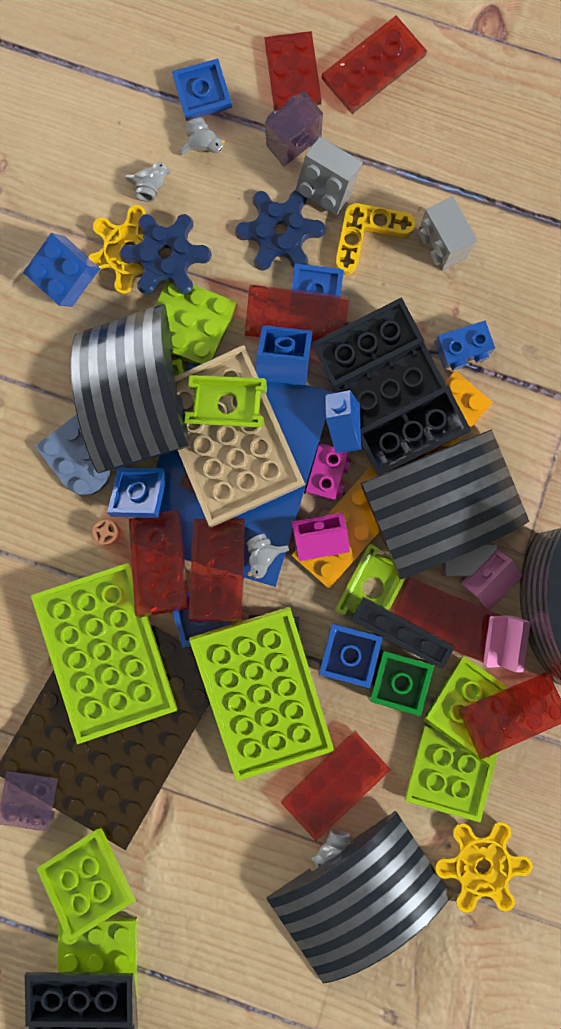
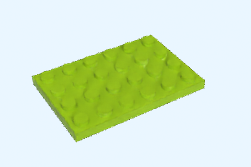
(103, 654)
(262, 693)

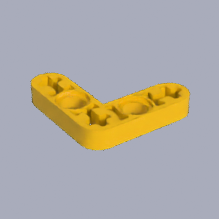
(366, 223)

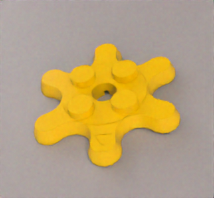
(114, 239)
(492, 882)

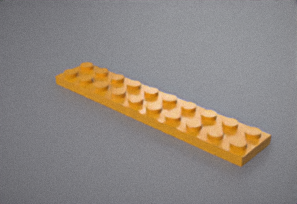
(354, 505)

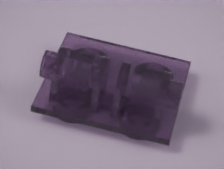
(28, 801)

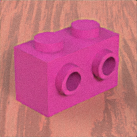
(327, 473)
(320, 539)

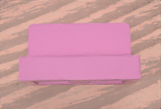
(492, 579)
(506, 643)

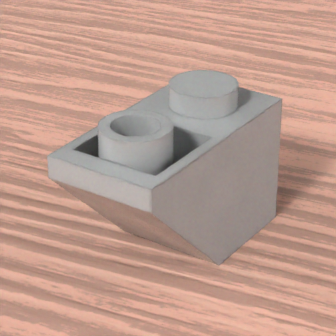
(468, 563)

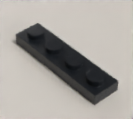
(402, 632)

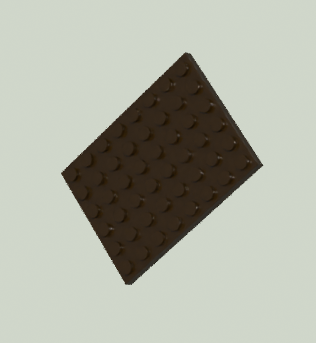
(117, 775)

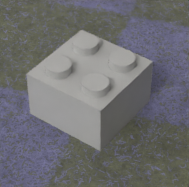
(328, 175)
(446, 233)

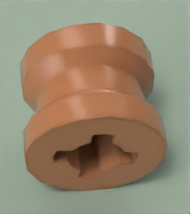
(100, 531)

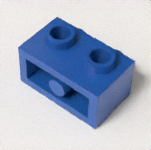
(464, 345)

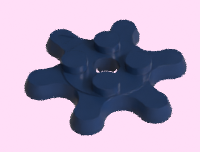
(273, 244)
(165, 269)

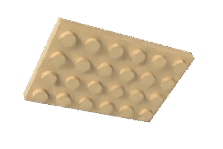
(235, 464)

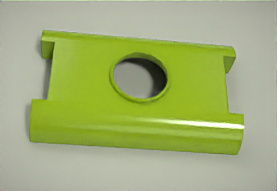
(211, 388)
(371, 566)

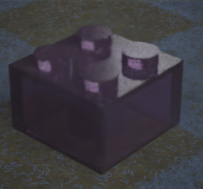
(293, 128)

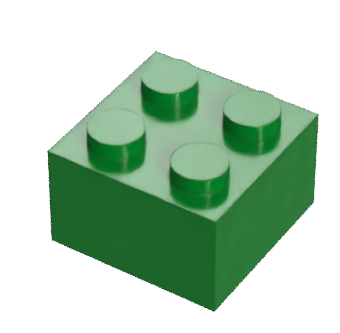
(400, 682)

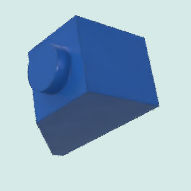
(343, 421)

